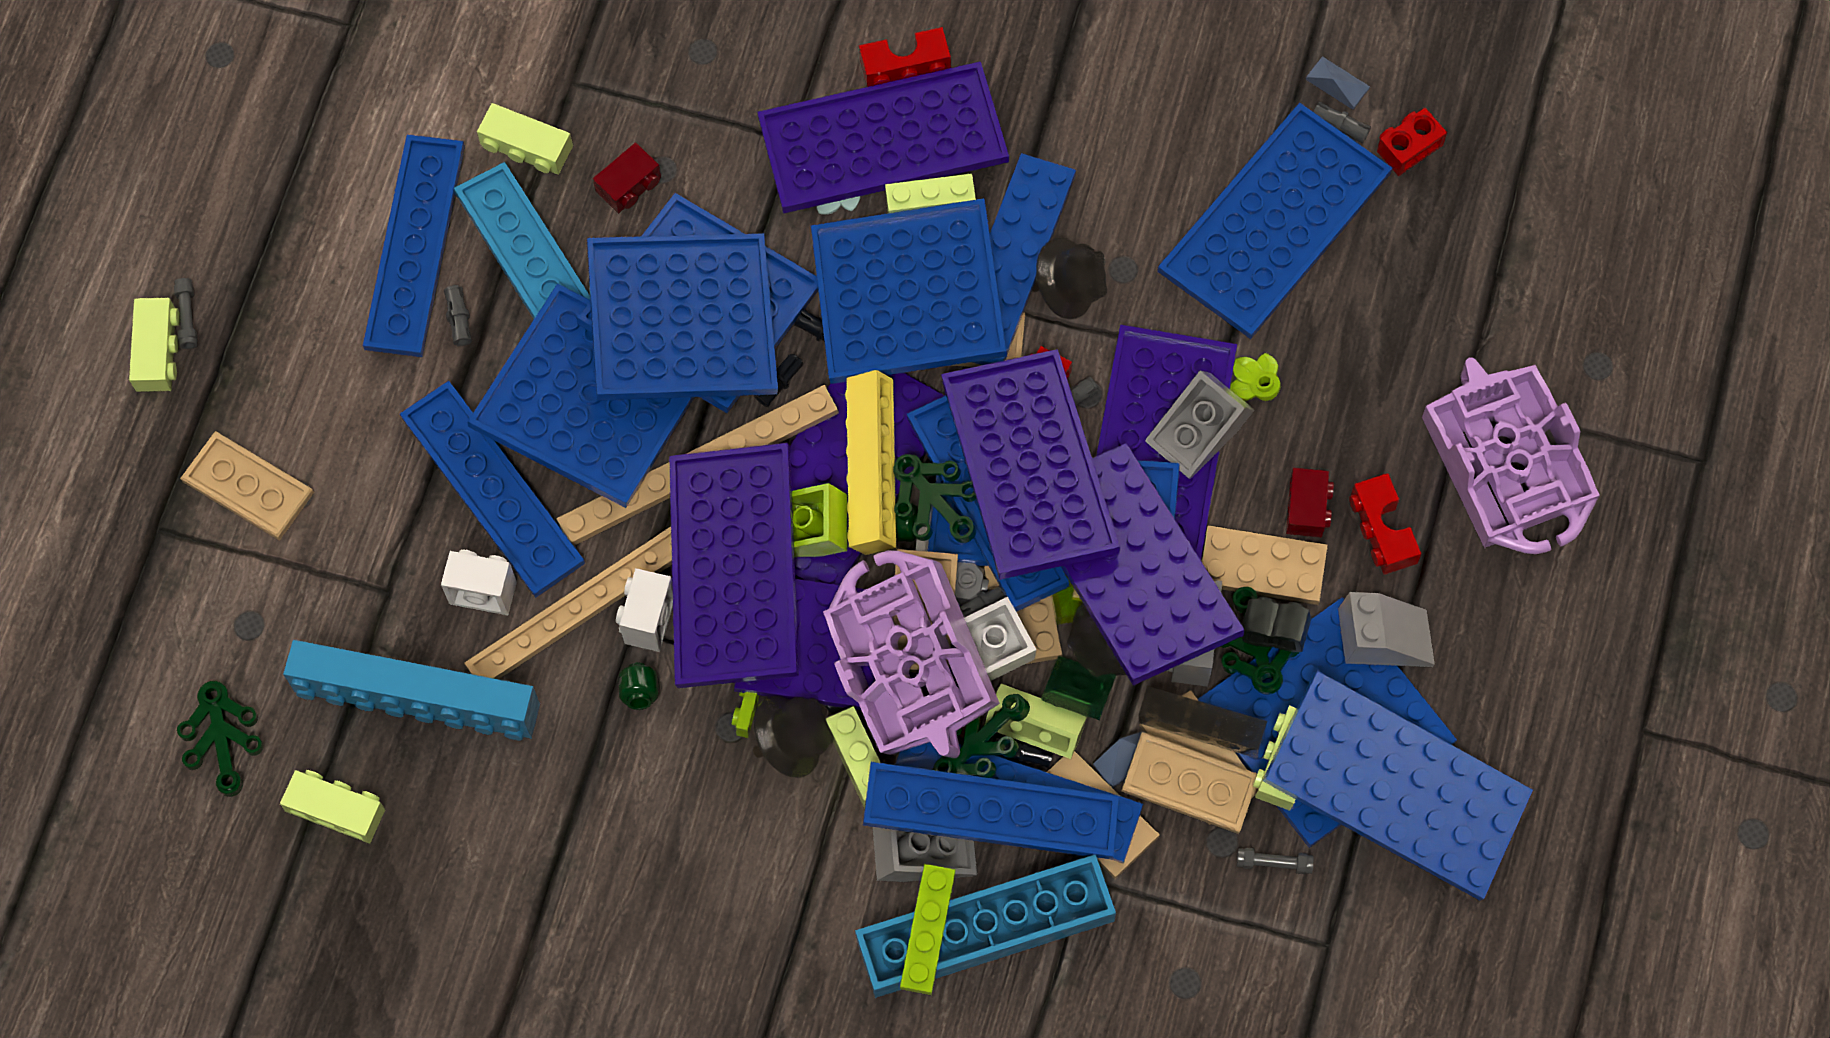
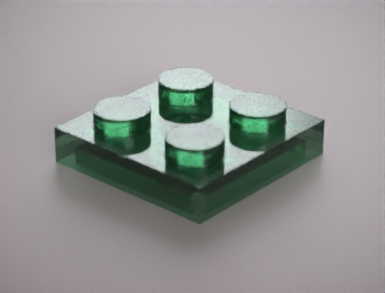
(1078, 690)

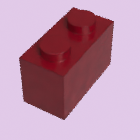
(627, 178)
(1308, 502)

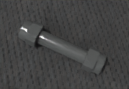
(184, 292)
(1302, 863)

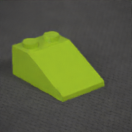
(819, 521)

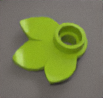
(1252, 375)

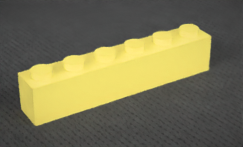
(870, 462)

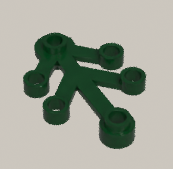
(931, 494)
(1264, 668)
(219, 732)
(976, 742)

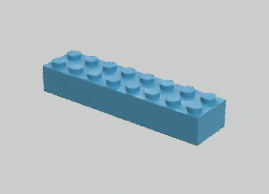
(412, 690)
(995, 922)

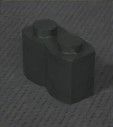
(1276, 624)

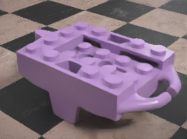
(1553, 473)
(868, 636)

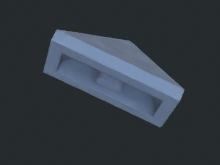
(1337, 83)
(1117, 759)

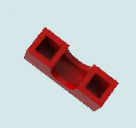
(883, 66)
(1391, 548)

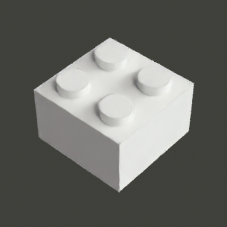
(479, 582)
(646, 609)
(1000, 638)

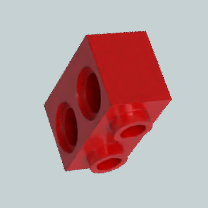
(1416, 145)

